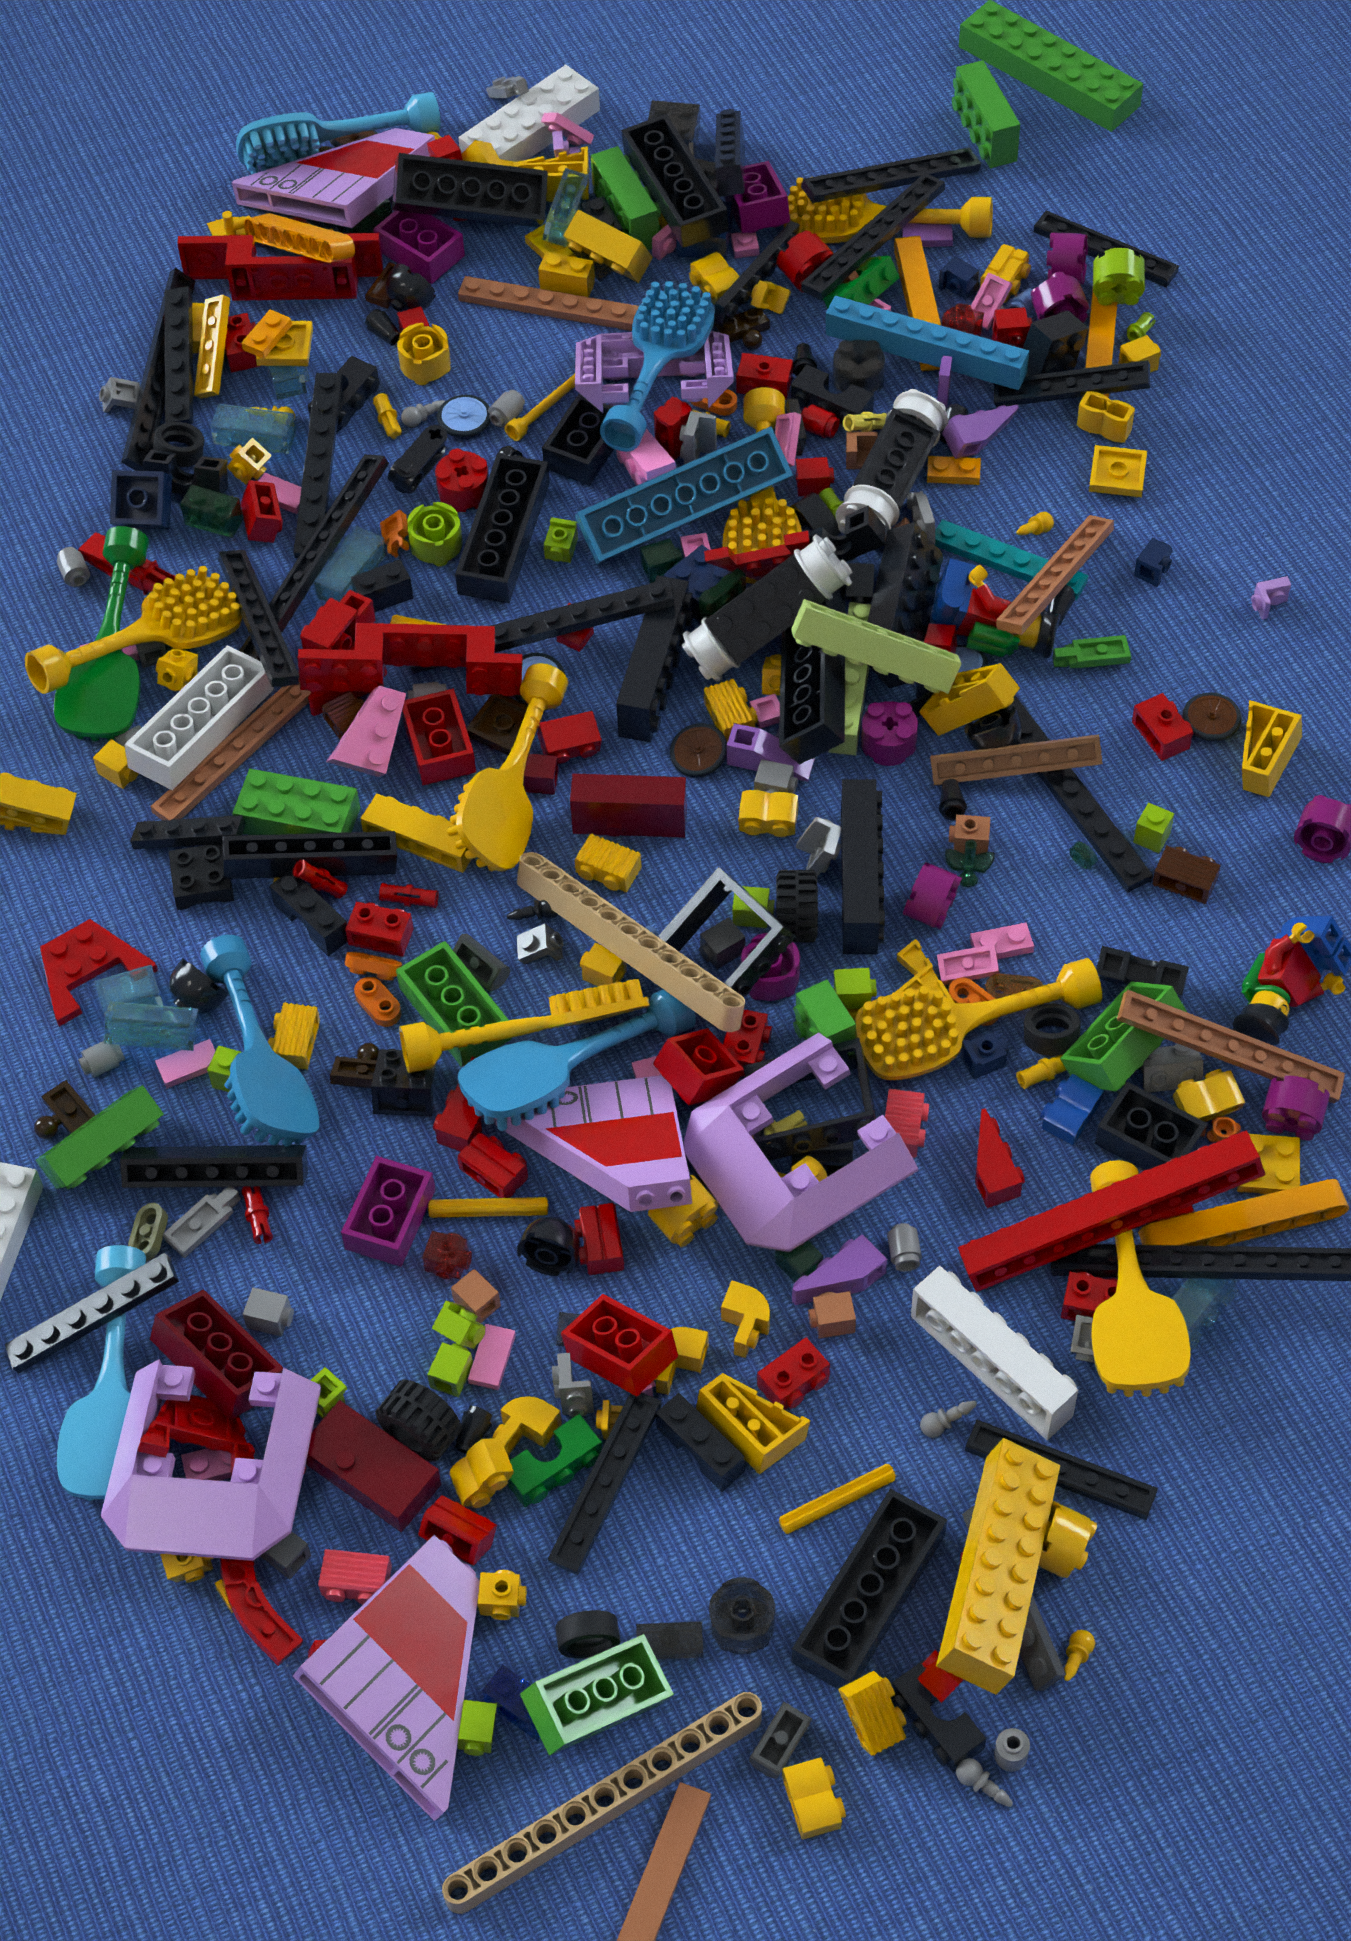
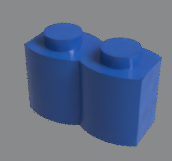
(1071, 1109)

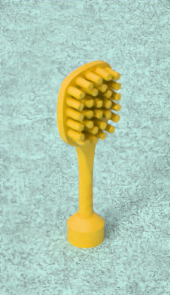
(844, 217)
(763, 518)
(179, 614)
(494, 809)
(924, 1030)
(424, 1045)
(1136, 1332)

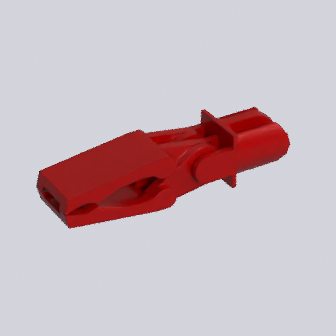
(141, 577)

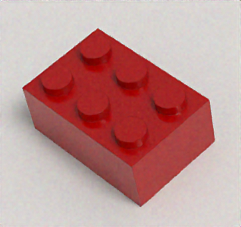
(438, 737)
(620, 1344)

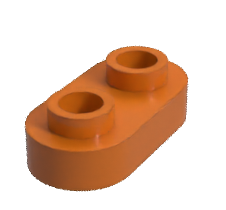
(724, 405)
(362, 963)
(972, 991)
(375, 1000)

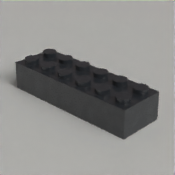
(675, 180)
(469, 190)
(502, 528)
(905, 586)
(652, 665)
(862, 867)
(869, 1590)

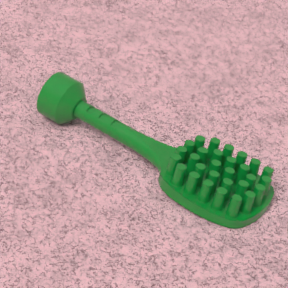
(106, 691)

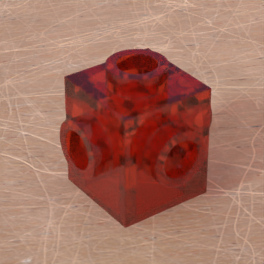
(963, 319)
(447, 1255)

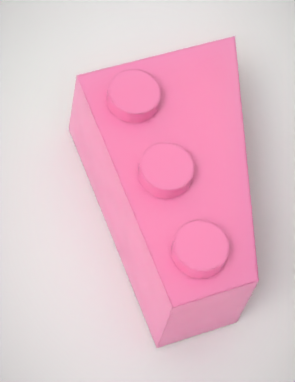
(647, 460)
(371, 734)

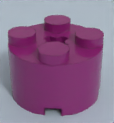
(1068, 255)
(1060, 295)
(889, 732)
(1324, 830)
(932, 895)
(782, 976)
(1295, 1107)

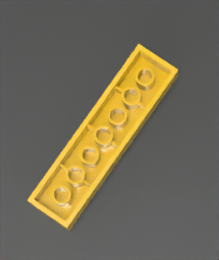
(999, 1567)

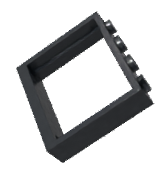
(701, 907)
(824, 1133)

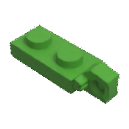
(1093, 652)

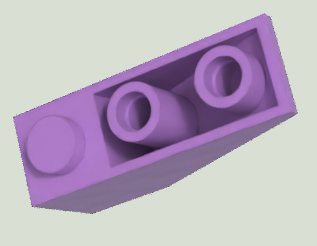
(972, 432)
(751, 744)
(851, 1269)

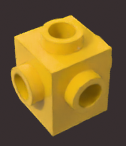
(248, 461)
(176, 668)
(185, 1567)
(501, 1594)

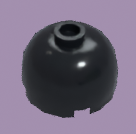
(408, 290)
(995, 730)
(194, 988)
(549, 1246)

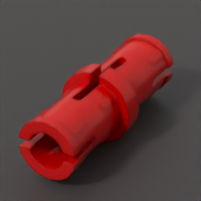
(320, 879)
(427, 897)
(257, 1214)

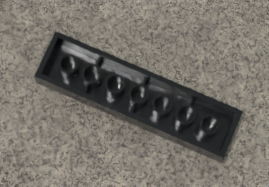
(811, 694)

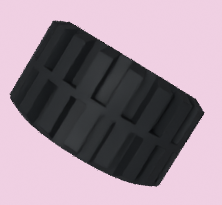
(798, 903)
(419, 1419)

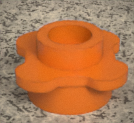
(1225, 1124)

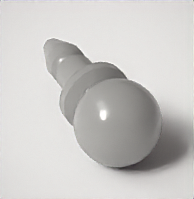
(413, 416)
(934, 1423)
(971, 1774)

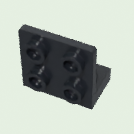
(401, 1092)

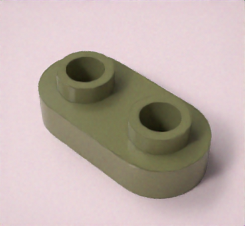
(148, 1229)

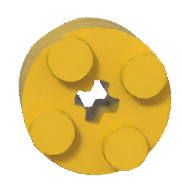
(423, 353)
(682, 1221)
(1066, 1540)

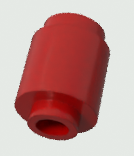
(820, 421)

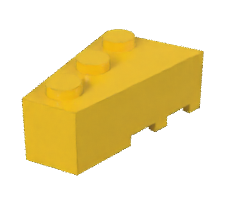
(556, 166)
(608, 246)
(970, 698)
(1268, 746)
(34, 805)
(750, 1422)

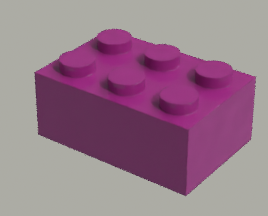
(763, 202)
(420, 243)
(388, 1211)

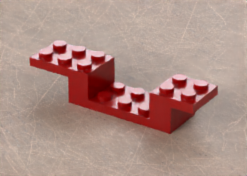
(278, 277)
(412, 646)

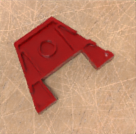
(758, 562)
(79, 958)
(196, 1423)

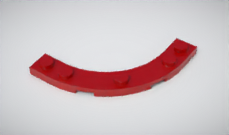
(255, 1612)

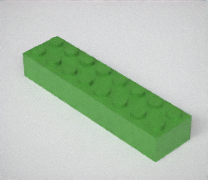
(1050, 65)

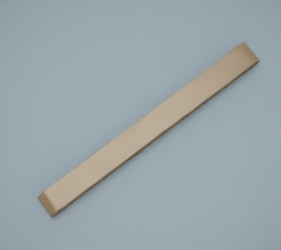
(631, 942)
(598, 1816)

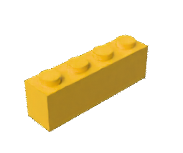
(415, 831)

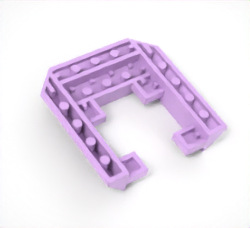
(616, 357)
(792, 1208)
(210, 1517)

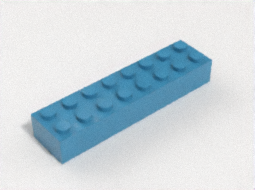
(683, 495)

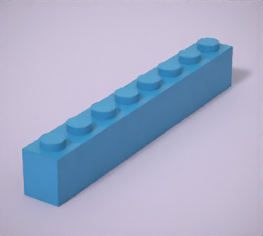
(928, 342)

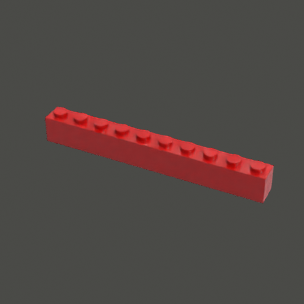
(1111, 1210)

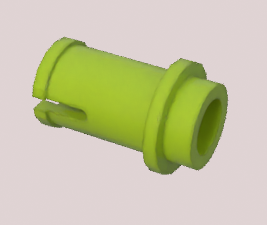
(1140, 327)
(831, 500)

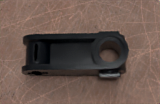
(418, 459)

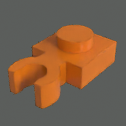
(394, 530)

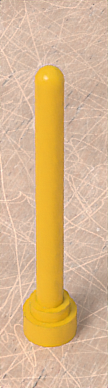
(517, 428)

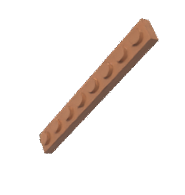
(547, 303)
(1054, 575)
(231, 752)
(1225, 1043)

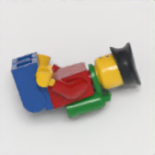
(977, 610)
(1291, 975)

